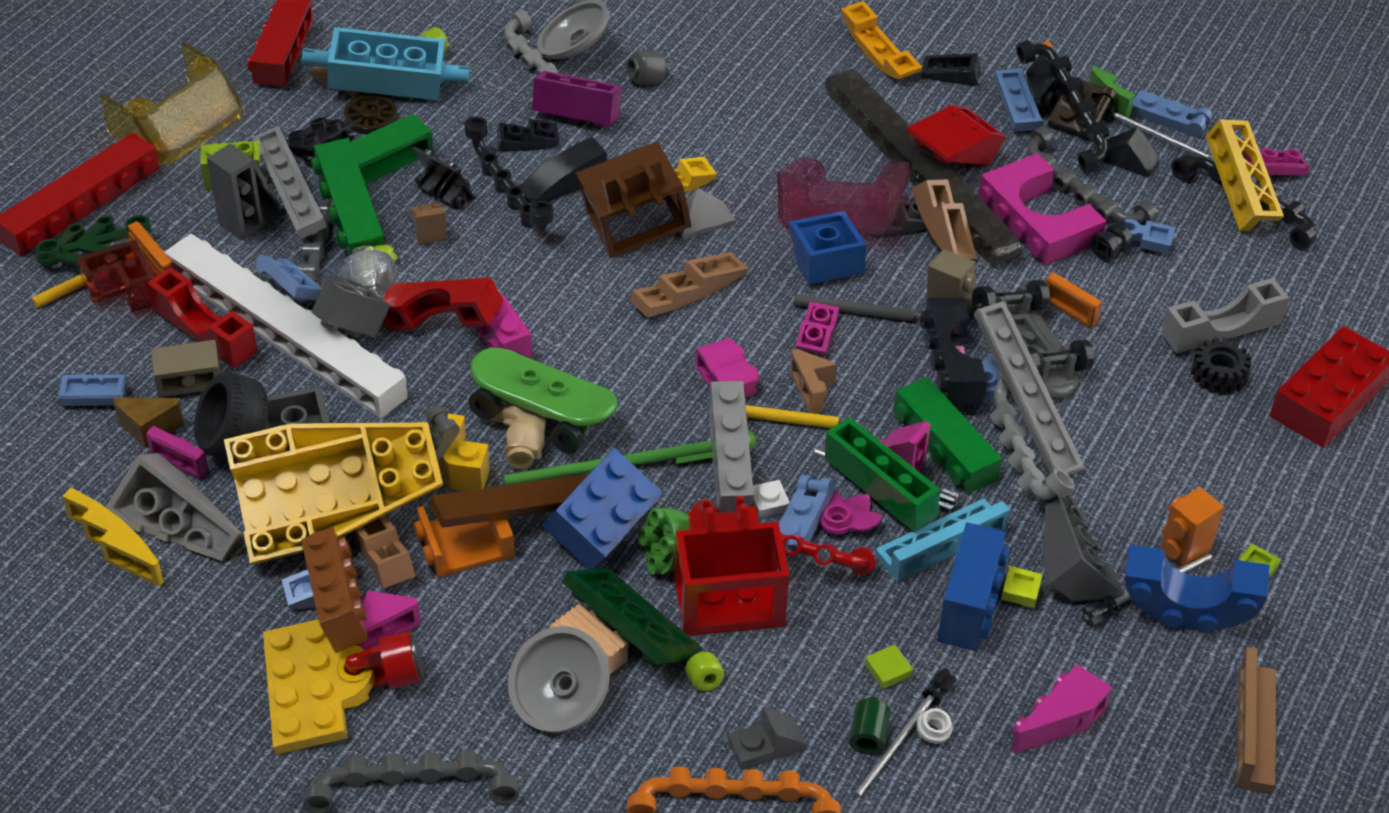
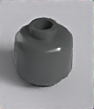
(647, 67)

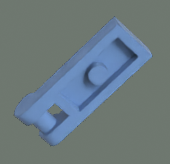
(1171, 113)
(289, 277)
(805, 510)

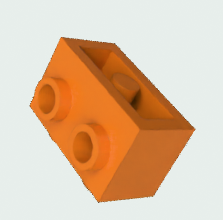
(1191, 526)

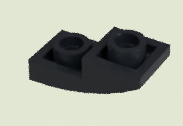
(536, 136)

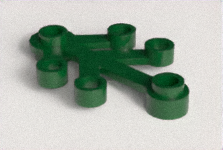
(61, 250)

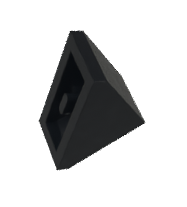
(1132, 153)

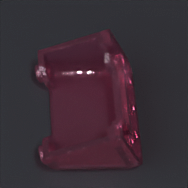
(870, 206)

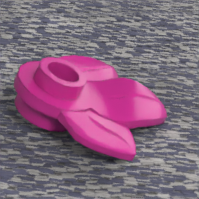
(849, 514)

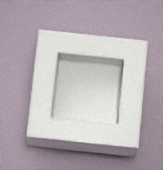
(769, 499)

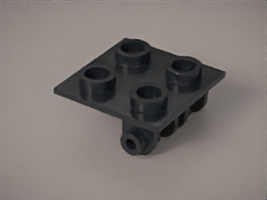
(319, 132)
(442, 179)

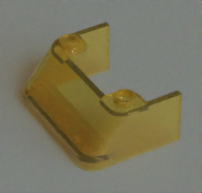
(183, 117)

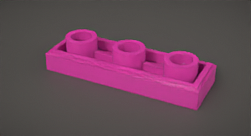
(1282, 162)

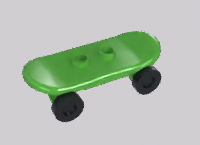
(539, 389)

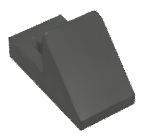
(771, 739)

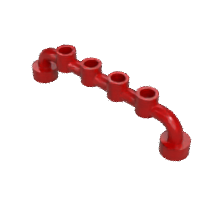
(860, 561)

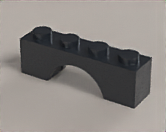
(958, 375)

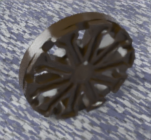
(370, 113)

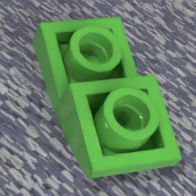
(1124, 98)

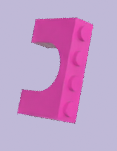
(1045, 235)

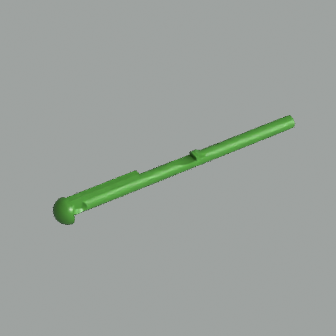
(682, 454)

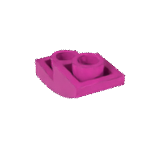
(817, 328)

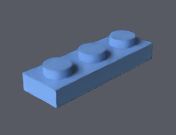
(1017, 100)

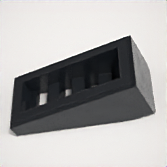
(952, 68)

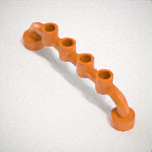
(717, 785)

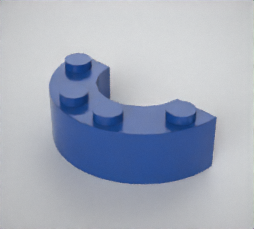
(1193, 600)

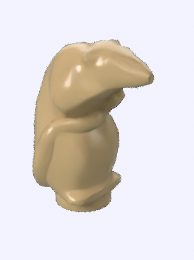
(523, 436)

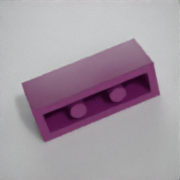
(576, 98)

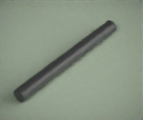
(858, 308)

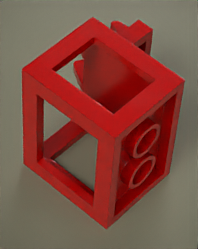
(729, 572)

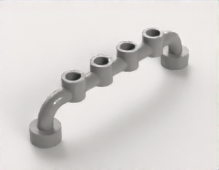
(517, 44)
(1022, 458)

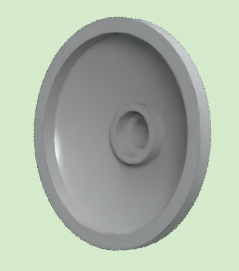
(574, 30)
(543, 669)

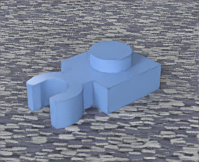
(1152, 236)

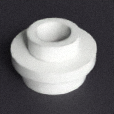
(936, 718)

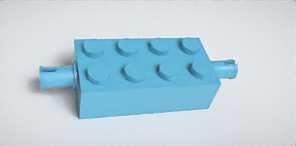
(385, 64)

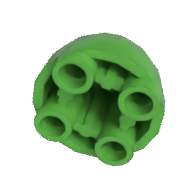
(659, 538)

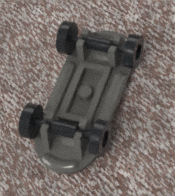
(1055, 362)

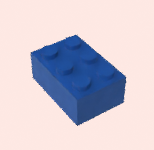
(602, 509)
(971, 587)

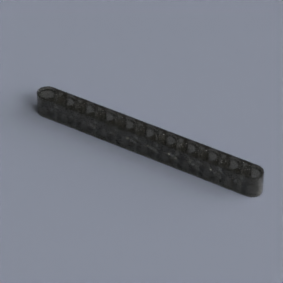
(888, 132)

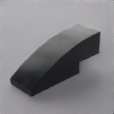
(558, 174)

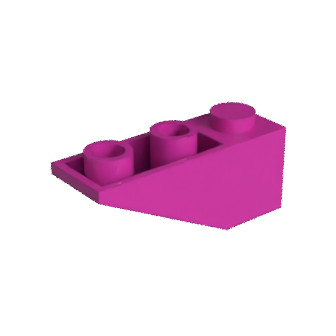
(1068, 709)

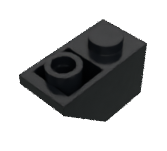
(1043, 85)

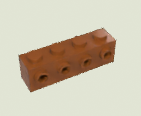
(335, 589)

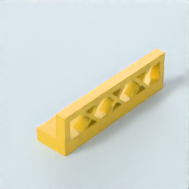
(1236, 173)

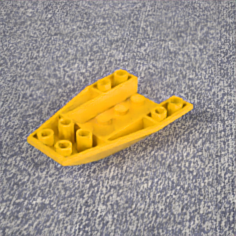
(326, 477)

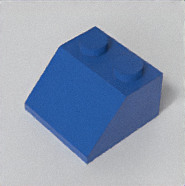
(827, 247)

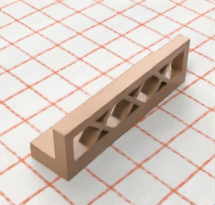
(1256, 725)

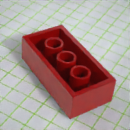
(1332, 386)

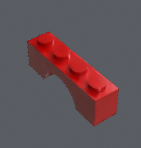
(472, 300)
(179, 303)

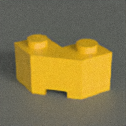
(465, 462)

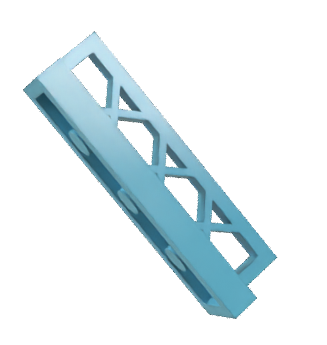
(938, 539)

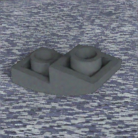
(906, 221)

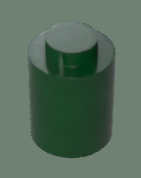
(869, 726)

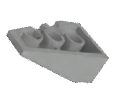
(169, 506)

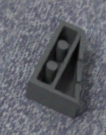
(241, 193)

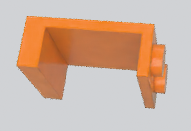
(463, 546)

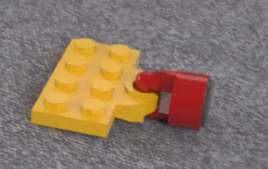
(314, 684)

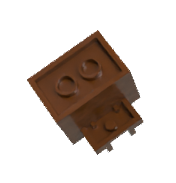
(630, 183)

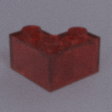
(116, 272)

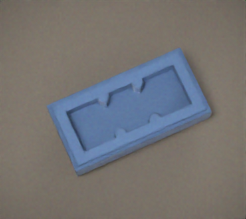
(91, 389)

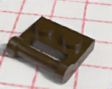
(1064, 117)

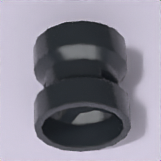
(1111, 241)

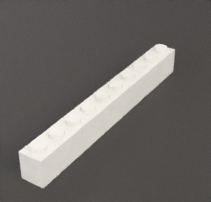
(290, 327)

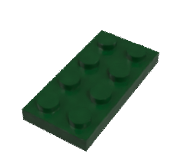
(631, 615)

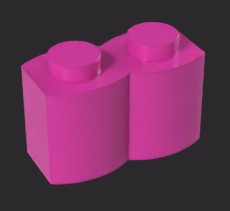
(726, 362)

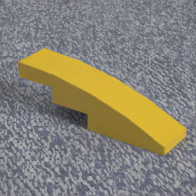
(118, 541)

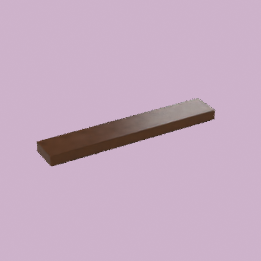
(503, 501)

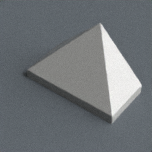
(705, 214)

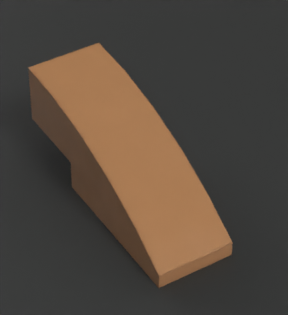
(944, 218)
(384, 552)

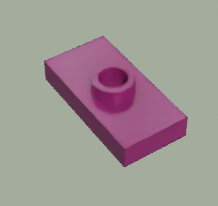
(178, 452)

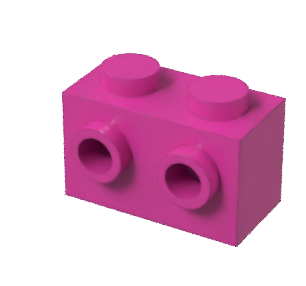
(507, 331)

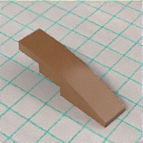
(696, 281)

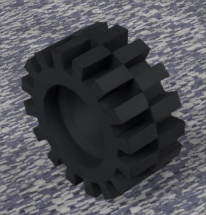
(1216, 377)

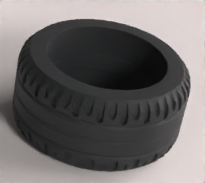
(228, 409)

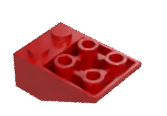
(957, 136)

